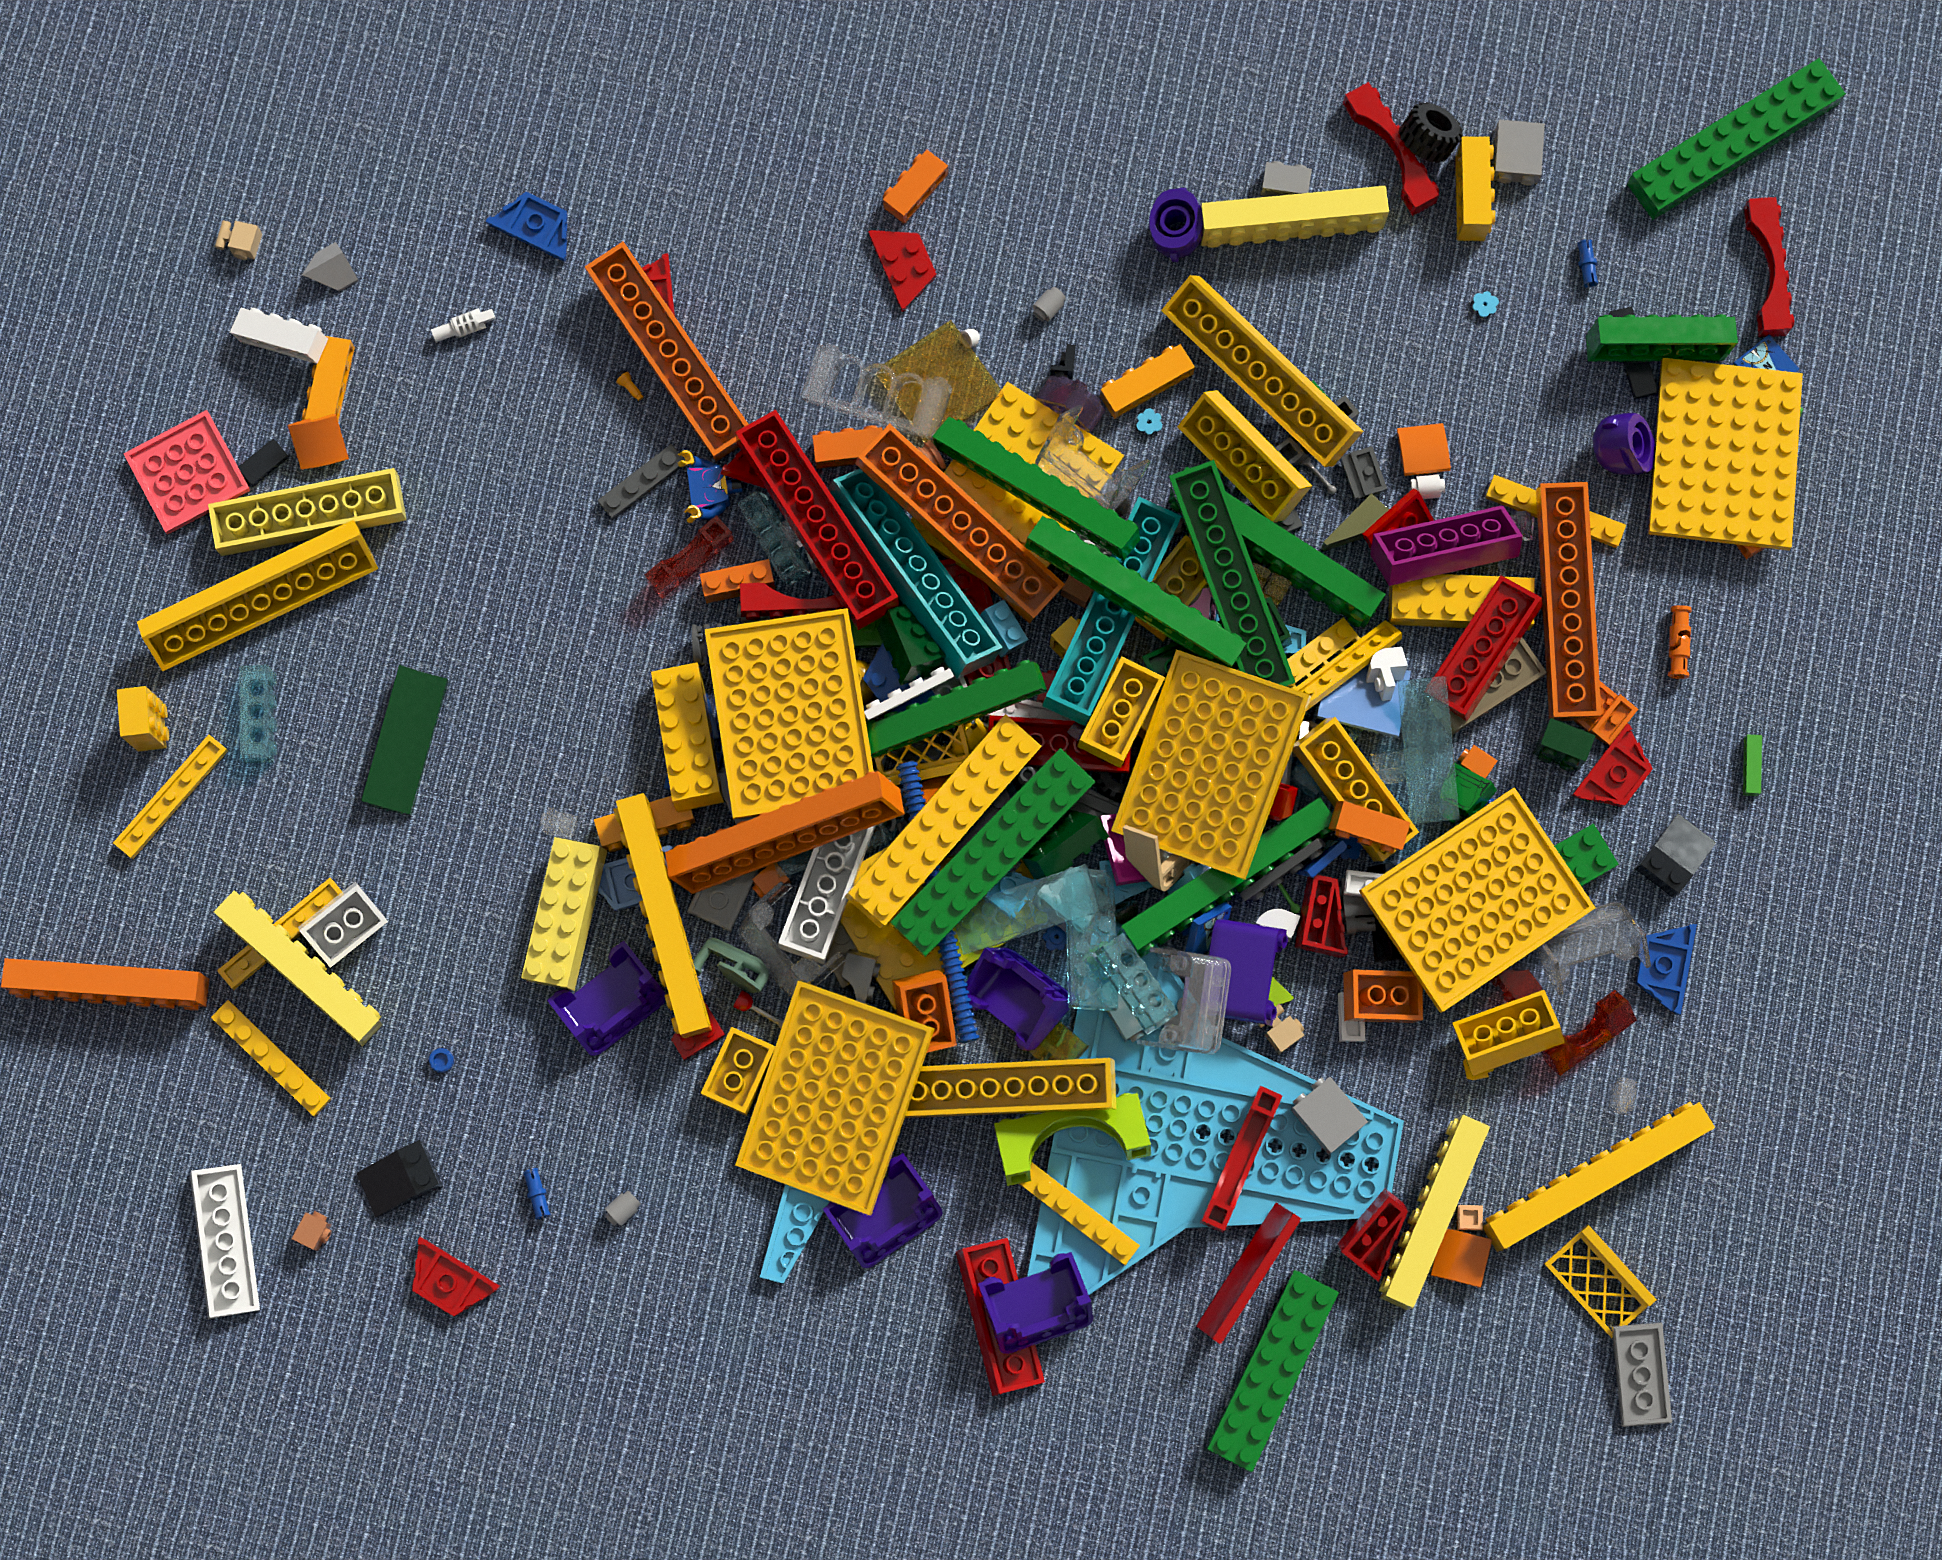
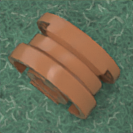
(933, 454)

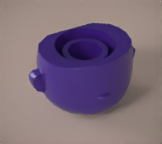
(1174, 207)
(1624, 444)

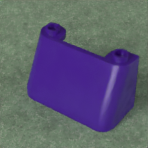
(1251, 957)
(1017, 995)
(610, 1002)
(900, 1214)
(1037, 1305)

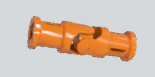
(1679, 642)

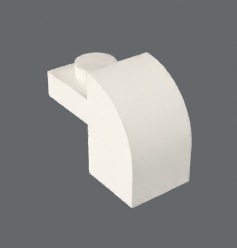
(1385, 668)
(1280, 919)

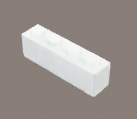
(279, 335)

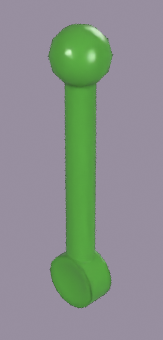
(1295, 908)

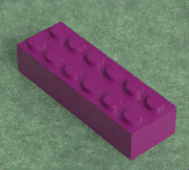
(1446, 545)

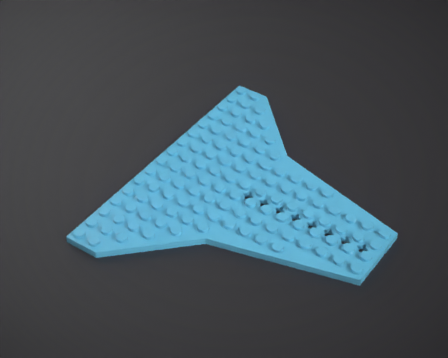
(1171, 1188)

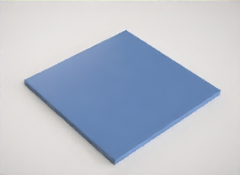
(1361, 707)

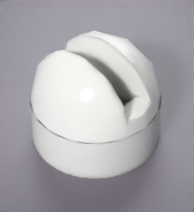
(971, 336)

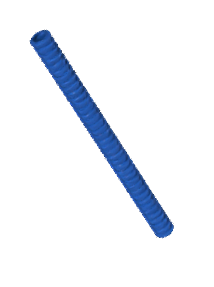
(947, 946)

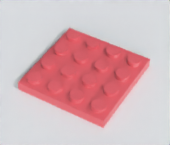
(186, 471)

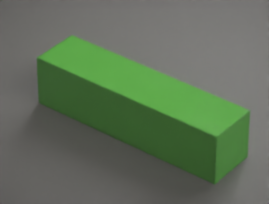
(1752, 765)

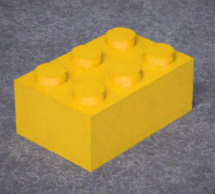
(142, 718)
(738, 1071)

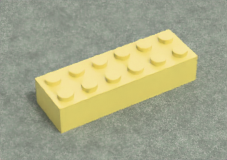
(564, 914)

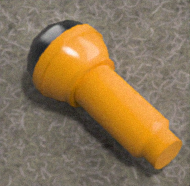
(624, 379)

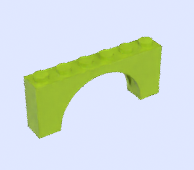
(1022, 1136)

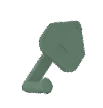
(740, 959)

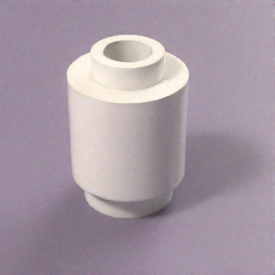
(1428, 486)

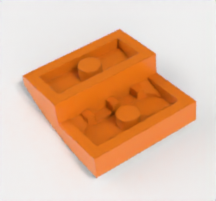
(318, 441)
(1423, 449)
(1615, 714)
(1461, 1258)

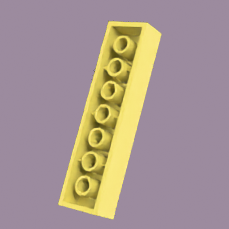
(1294, 216)
(306, 511)
(300, 970)
(1434, 1213)

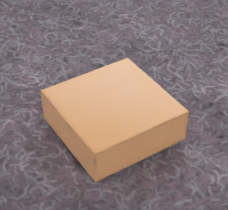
(1470, 1217)

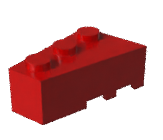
(1321, 919)
(1373, 1234)

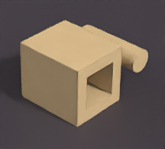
(242, 240)
(1284, 1033)

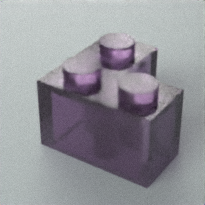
(1065, 394)

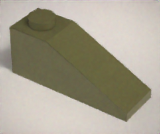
(1356, 523)

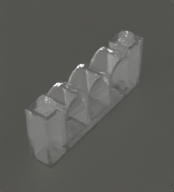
(823, 375)

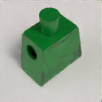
(1472, 791)

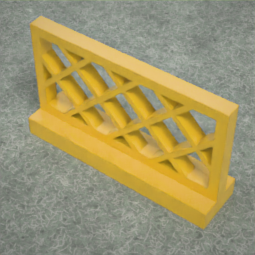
(931, 768)
(1611, 1262)

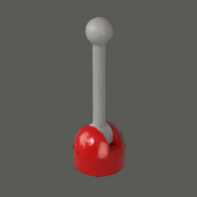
(745, 1002)

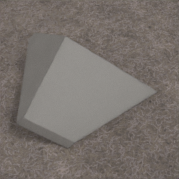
(331, 268)

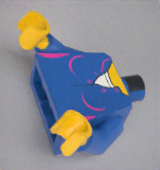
(707, 487)

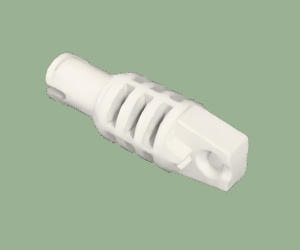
(463, 324)

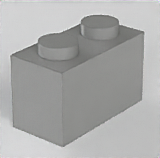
(1285, 179)

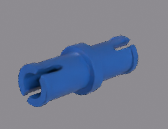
(1587, 263)
(536, 1193)

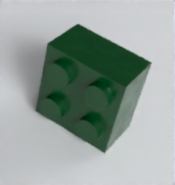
(1563, 745)

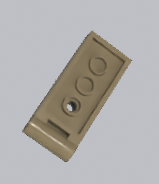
(1517, 674)

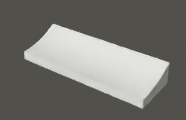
(224, 1241)

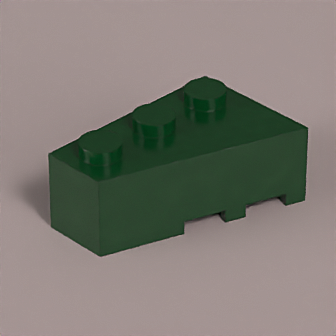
(909, 644)
(1063, 843)

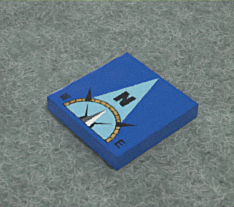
(1767, 355)
(1330, 852)
(1202, 928)

